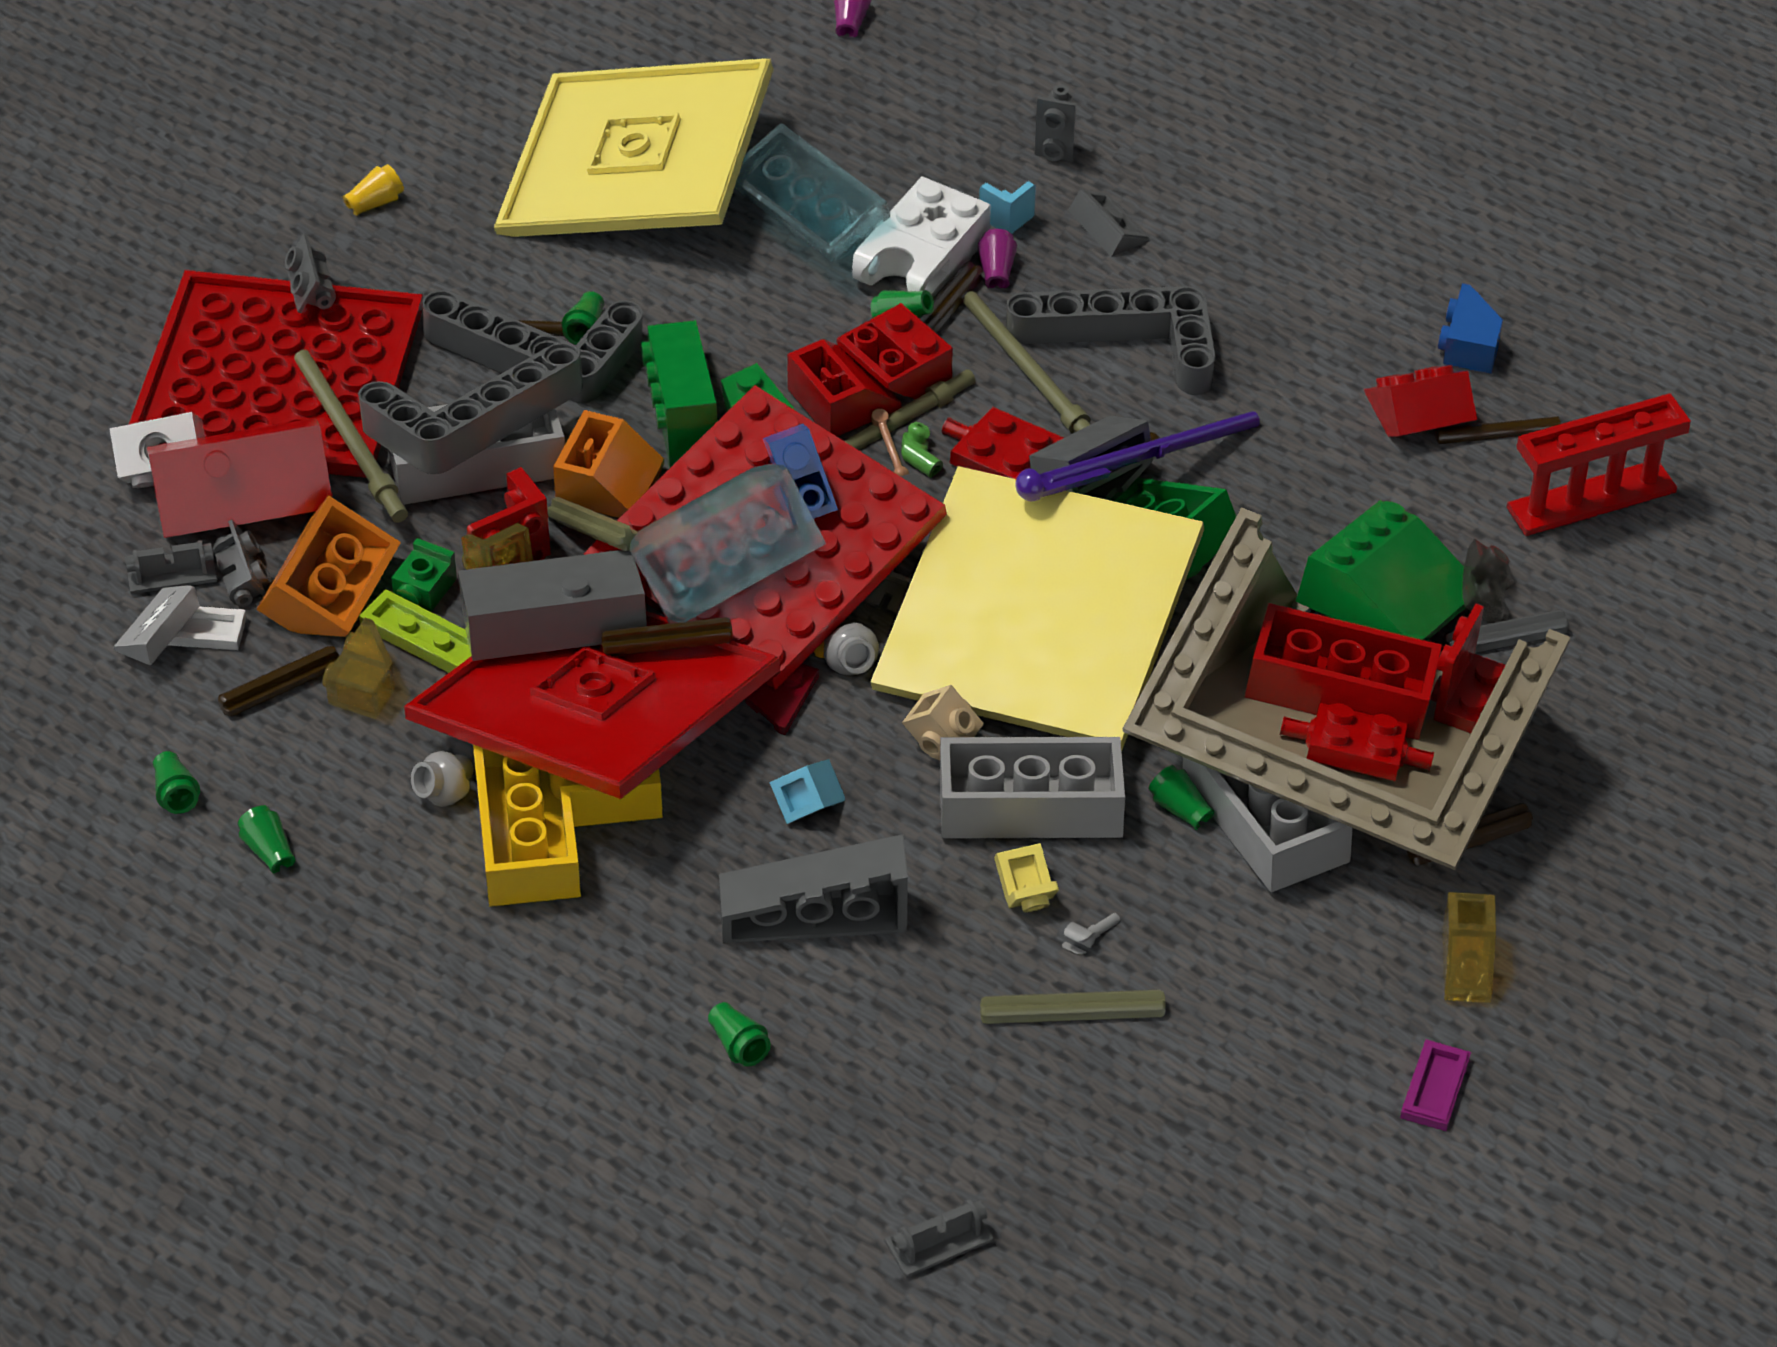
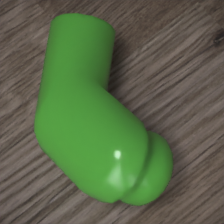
(915, 450)

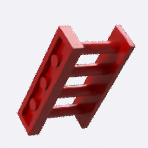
(1590, 439)

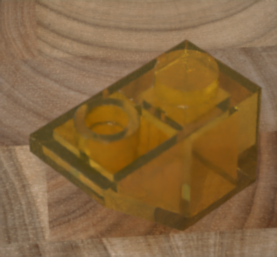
(362, 673)
(1469, 947)

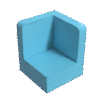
(1007, 209)
(807, 790)

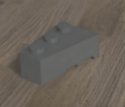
(1095, 440)

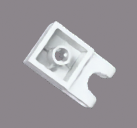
(924, 239)

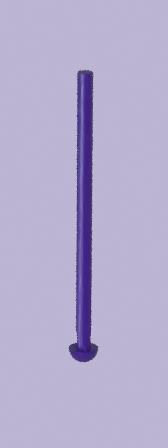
(1033, 486)

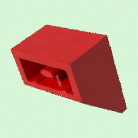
(900, 351)
(836, 387)
(1422, 402)

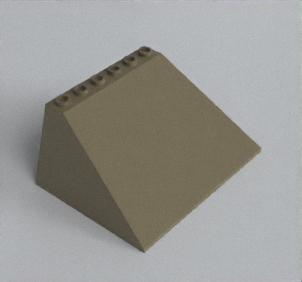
(1201, 713)

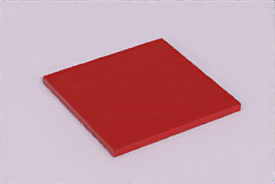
(592, 712)

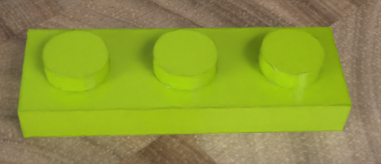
(418, 631)

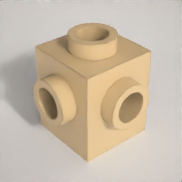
(941, 715)

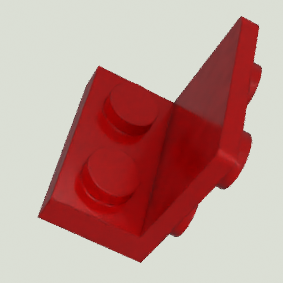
(524, 506)
(1466, 676)

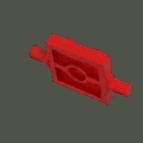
(997, 443)
(1357, 741)

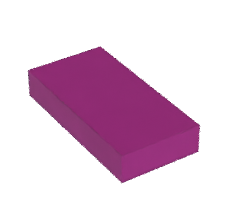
(1435, 1085)

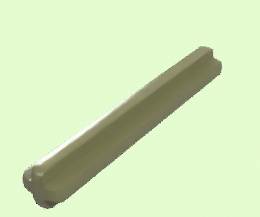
(591, 523)
(1072, 1006)

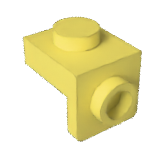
(1025, 878)

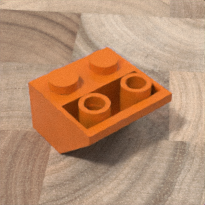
(605, 465)

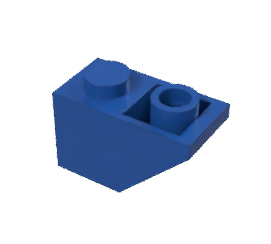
(1473, 332)
(799, 454)

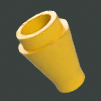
(374, 190)

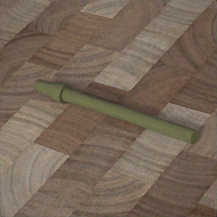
(935, 395)
(1072, 416)
(380, 484)

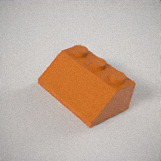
(329, 573)

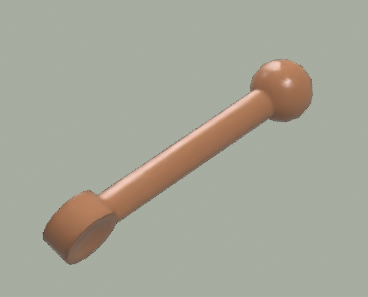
(880, 419)

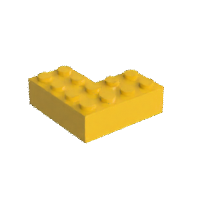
(532, 821)

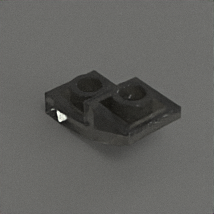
(1486, 579)

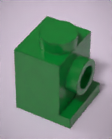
(425, 574)

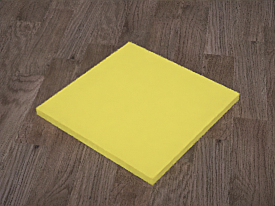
(635, 148)
(1039, 606)

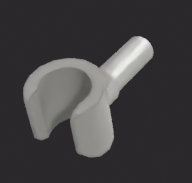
(1087, 936)

